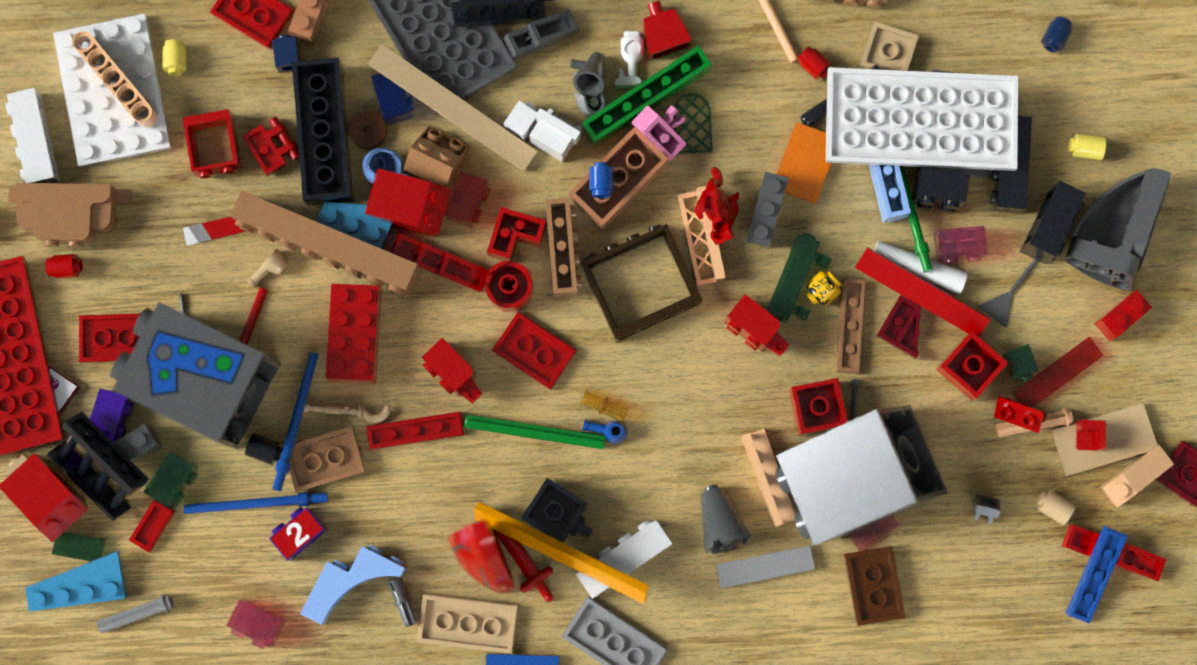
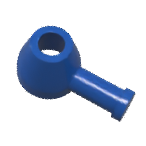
(606, 430)

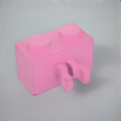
(661, 130)

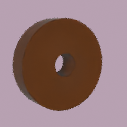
(373, 139)

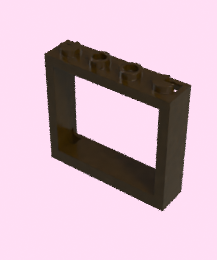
(634, 242)

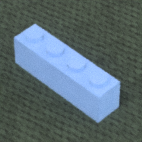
(890, 192)

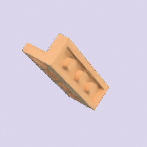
(713, 250)
(765, 468)

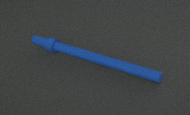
(283, 465)
(302, 499)

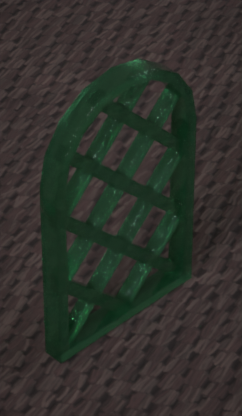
(700, 126)

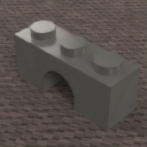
(767, 209)

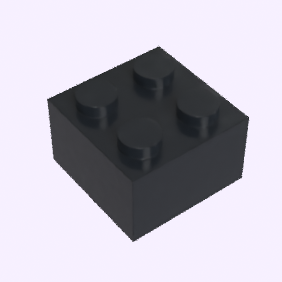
(940, 190)

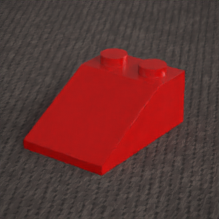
(408, 202)
(44, 497)

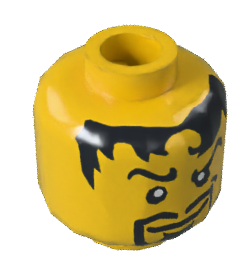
(823, 288)

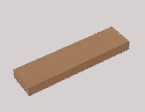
(851, 326)

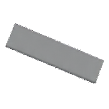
(765, 566)

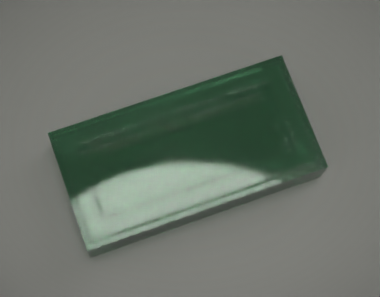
(78, 546)

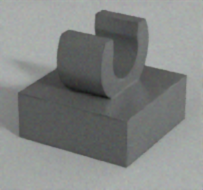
(986, 506)

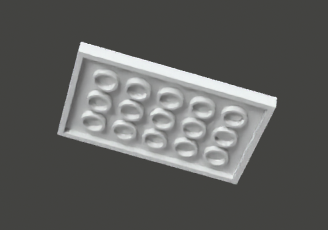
(98, 121)

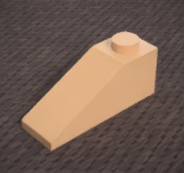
(1136, 476)

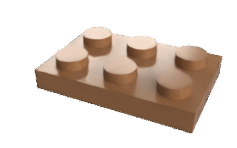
(325, 459)

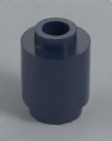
(1057, 34)

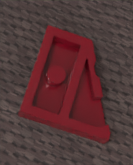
(902, 327)

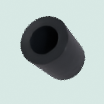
(263, 449)

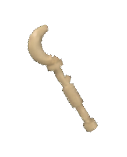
(361, 412)

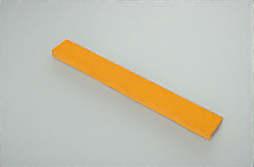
(563, 553)

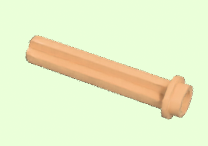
(1053, 419)

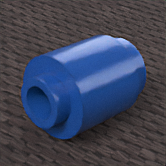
(601, 180)

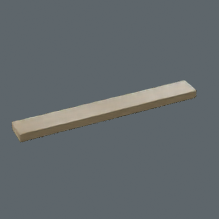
(452, 107)

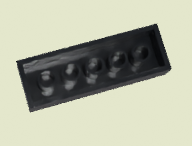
(322, 131)

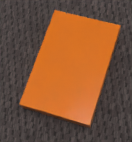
(805, 163)

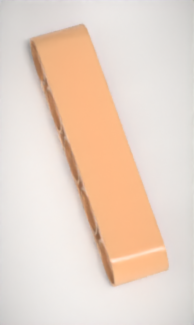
(110, 69)

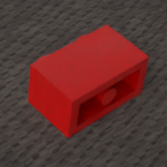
(1123, 315)

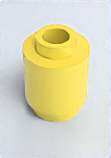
(174, 57)

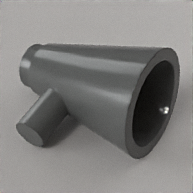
(590, 76)

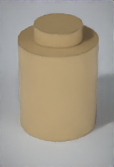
(1055, 506)

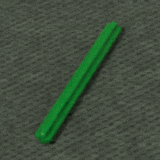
(535, 431)

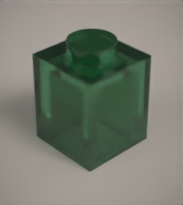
(1021, 363)

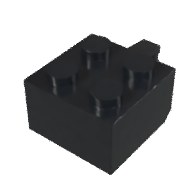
(557, 512)

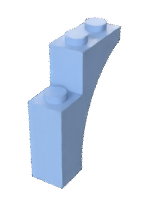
(337, 581)

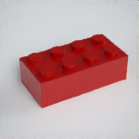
(353, 333)

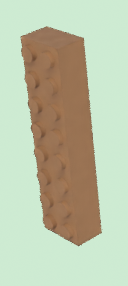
(325, 242)

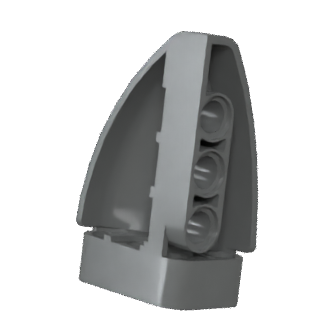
(1118, 229)

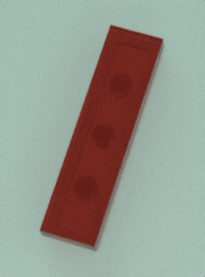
(1058, 373)

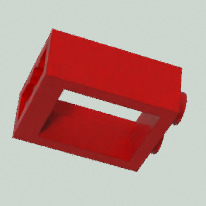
(205, 121)

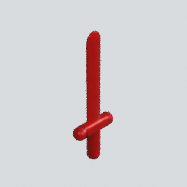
(531, 572)

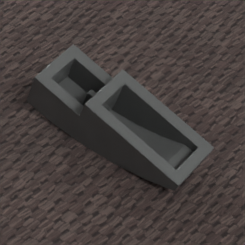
(540, 34)

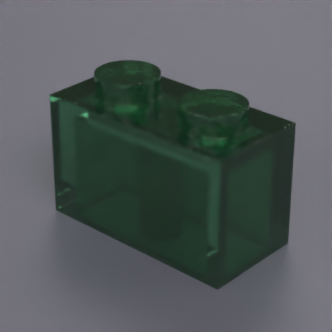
(171, 480)

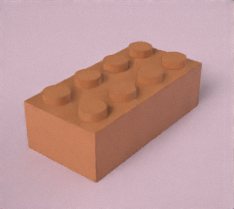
(634, 166)

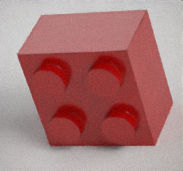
(971, 366)
(818, 406)

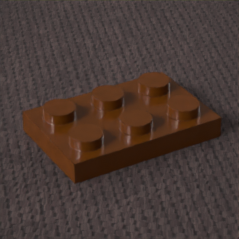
(874, 586)

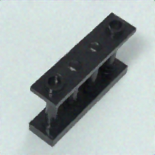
(496, 12)
(108, 456)

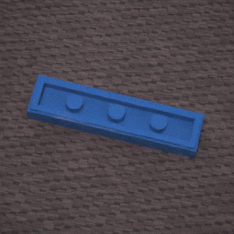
(1096, 574)

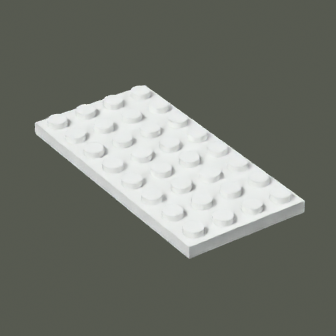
(922, 119)

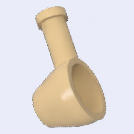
(274, 263)

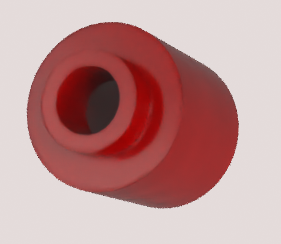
(814, 63)
(64, 266)

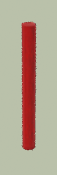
(253, 316)

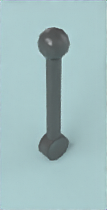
(855, 383)

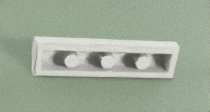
(942, 276)

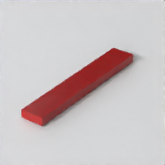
(922, 292)

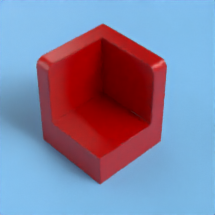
(1091, 435)

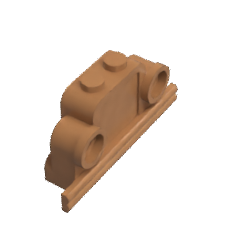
(67, 211)

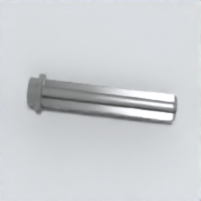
(137, 613)

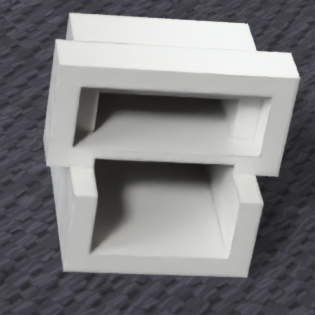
(554, 134)

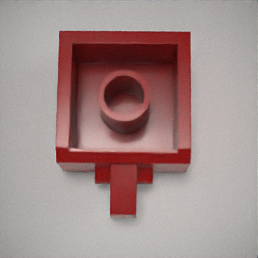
(756, 326)
(453, 370)

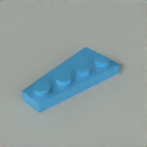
(85, 584)

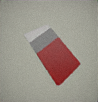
(211, 230)

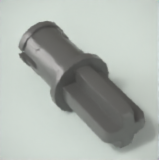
(403, 602)

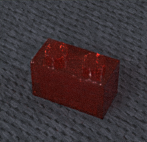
(467, 200)

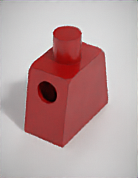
(664, 32)

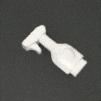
(632, 52)

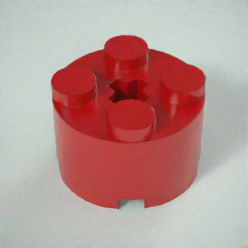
(513, 273)

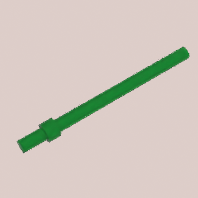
(921, 247)

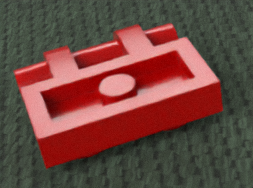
(264, 149)

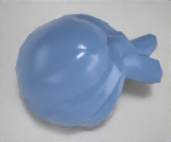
(381, 159)

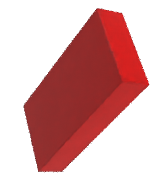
(152, 526)

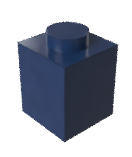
(286, 51)

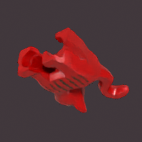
(718, 208)

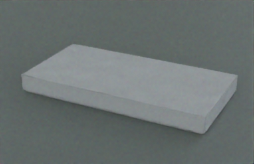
(611, 638)

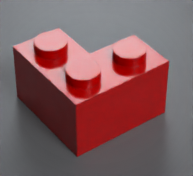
(511, 228)

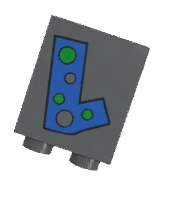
(194, 374)

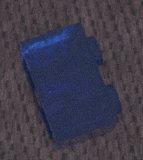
(392, 100)

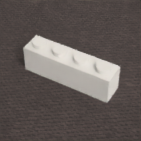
(32, 137)
(629, 554)

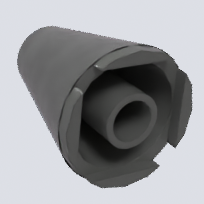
(721, 522)

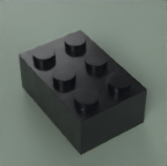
(1054, 222)

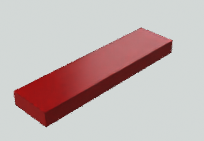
(415, 430)

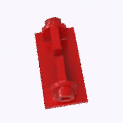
(1019, 414)

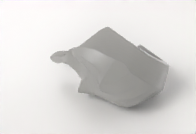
(589, 104)

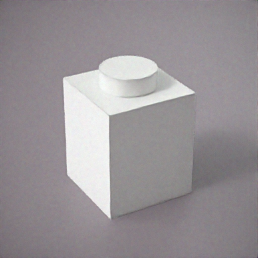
(521, 120)

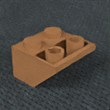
(436, 157)

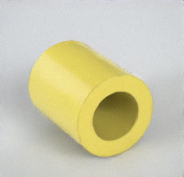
(1087, 146)

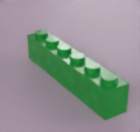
(649, 93)

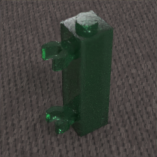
(793, 276)

